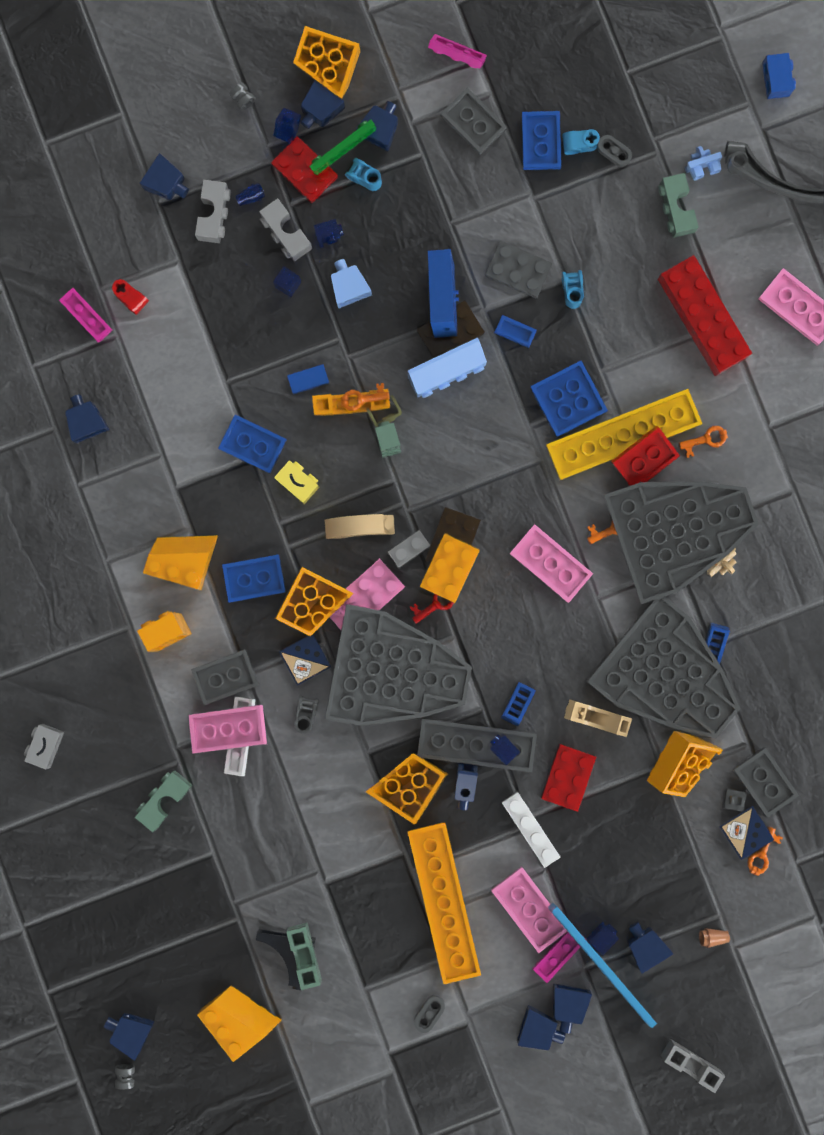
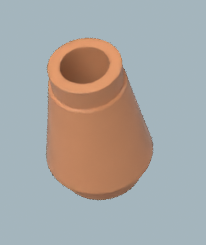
(713, 937)

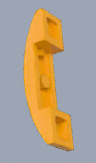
(331, 404)

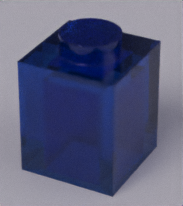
(287, 125)
(287, 281)
(504, 748)
(603, 937)

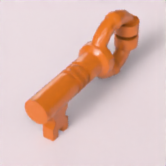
(380, 395)
(688, 444)
(596, 536)
(762, 855)

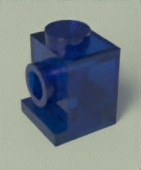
(328, 232)

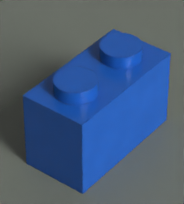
(778, 75)

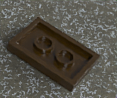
(467, 330)
(456, 525)

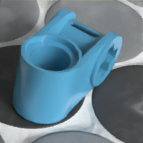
(577, 141)
(361, 173)
(573, 285)

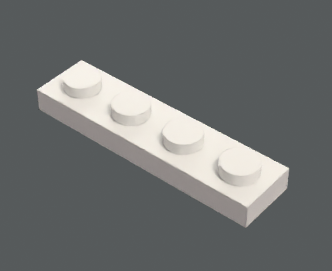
(237, 757)
(530, 829)

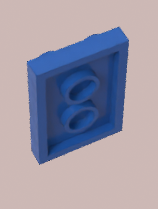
(541, 140)
(252, 444)
(253, 578)

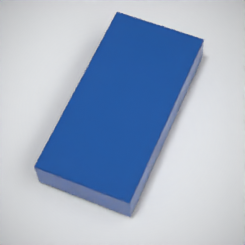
(515, 331)
(308, 379)

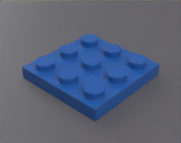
(568, 399)

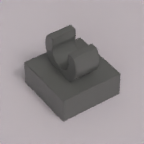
(734, 799)

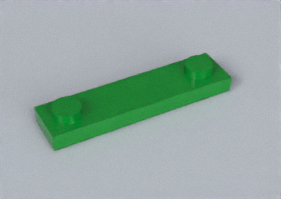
(363, 131)

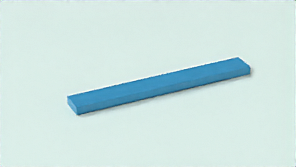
(602, 965)

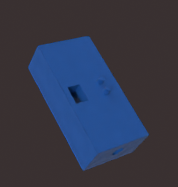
(442, 293)

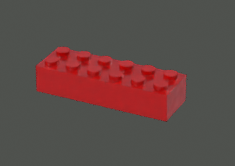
(704, 315)

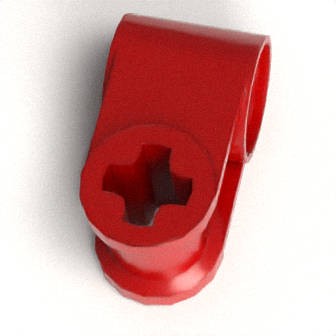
(131, 297)

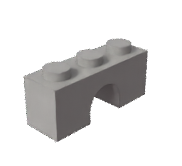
(211, 228)
(294, 244)
(692, 1064)

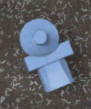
(702, 161)

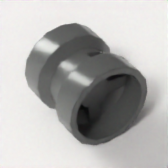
(242, 96)
(124, 1076)

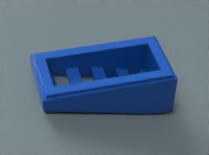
(725, 630)
(511, 719)

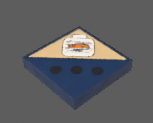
(305, 659)
(746, 833)

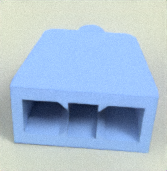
(348, 284)

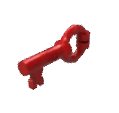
(419, 615)

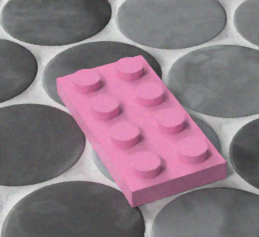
(796, 305)
(551, 563)
(370, 590)
(227, 729)
(529, 909)

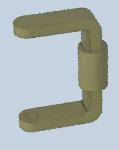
(391, 417)

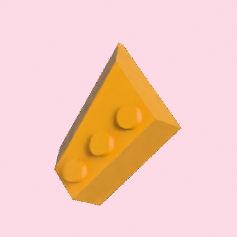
(327, 59)
(181, 559)
(311, 602)
(682, 763)
(409, 787)
(236, 1021)

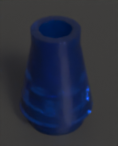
(251, 194)

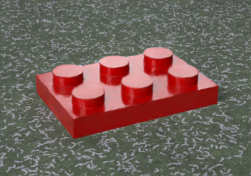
(295, 166)
(645, 457)
(568, 777)

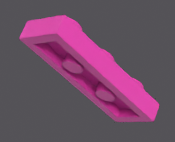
(457, 51)
(85, 315)
(556, 957)

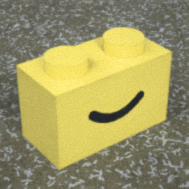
(297, 481)

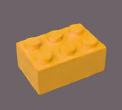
(449, 567)
(163, 632)

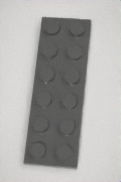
(471, 744)

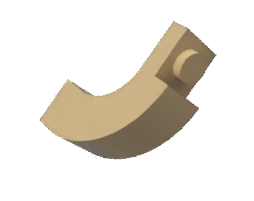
(359, 526)
(597, 718)

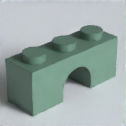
(680, 221)
(387, 439)
(151, 813)
(305, 957)

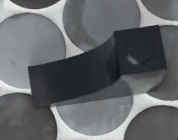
(280, 943)

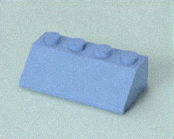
(447, 368)

